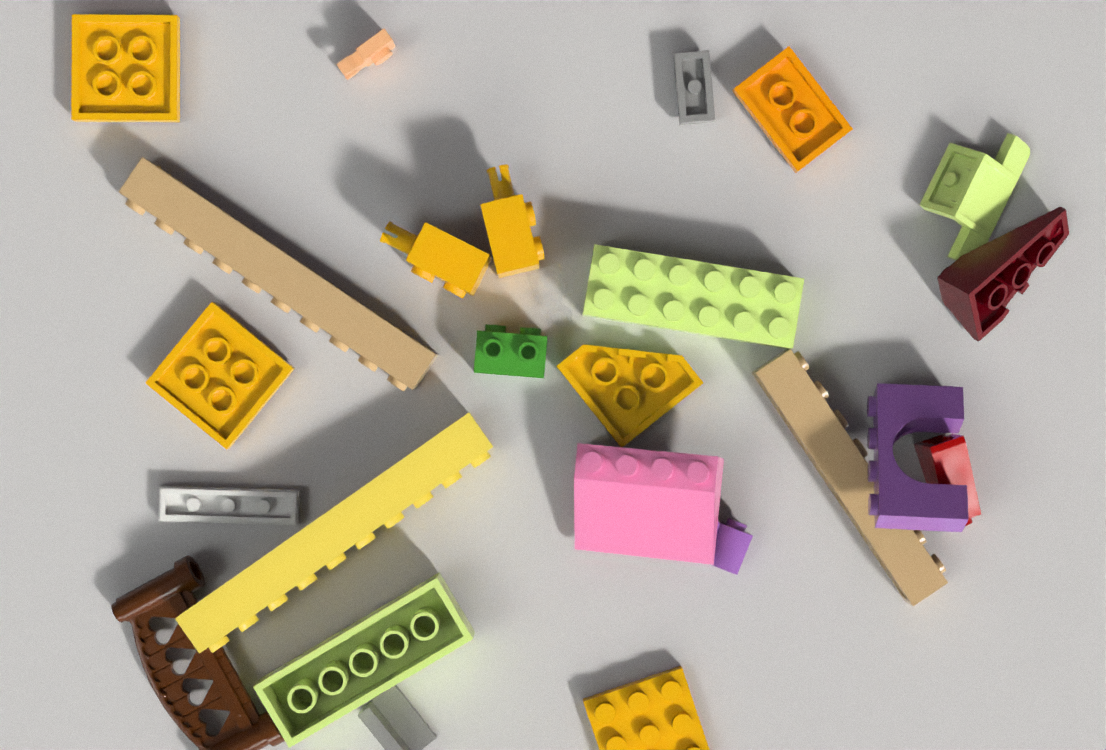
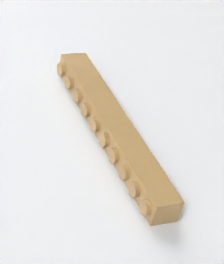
(277, 273)

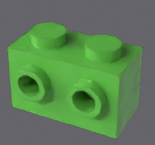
(510, 353)

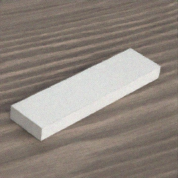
(229, 505)

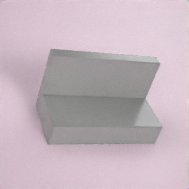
(396, 722)

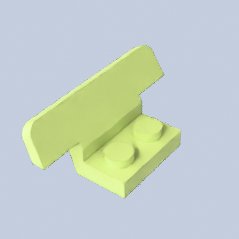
(975, 189)

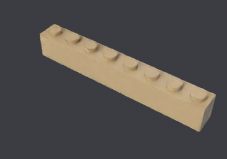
(845, 472)

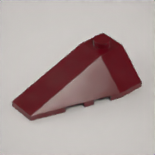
(988, 277)

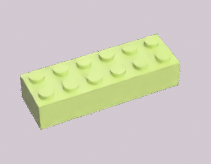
(693, 297)
(364, 660)

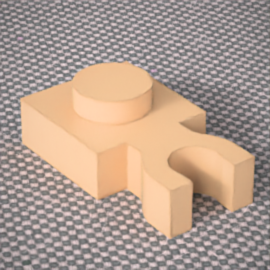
(374, 50)

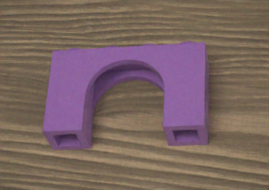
(897, 498)

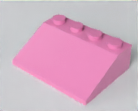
(647, 502)

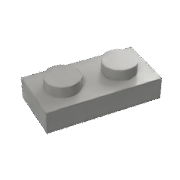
(694, 87)

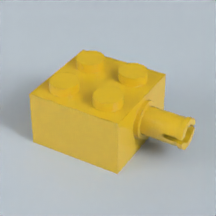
(509, 228)
(440, 256)

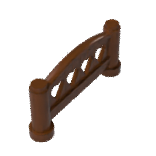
(168, 598)

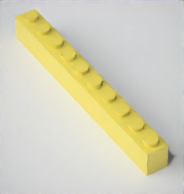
(333, 533)

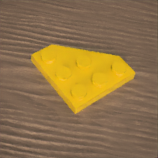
(628, 386)

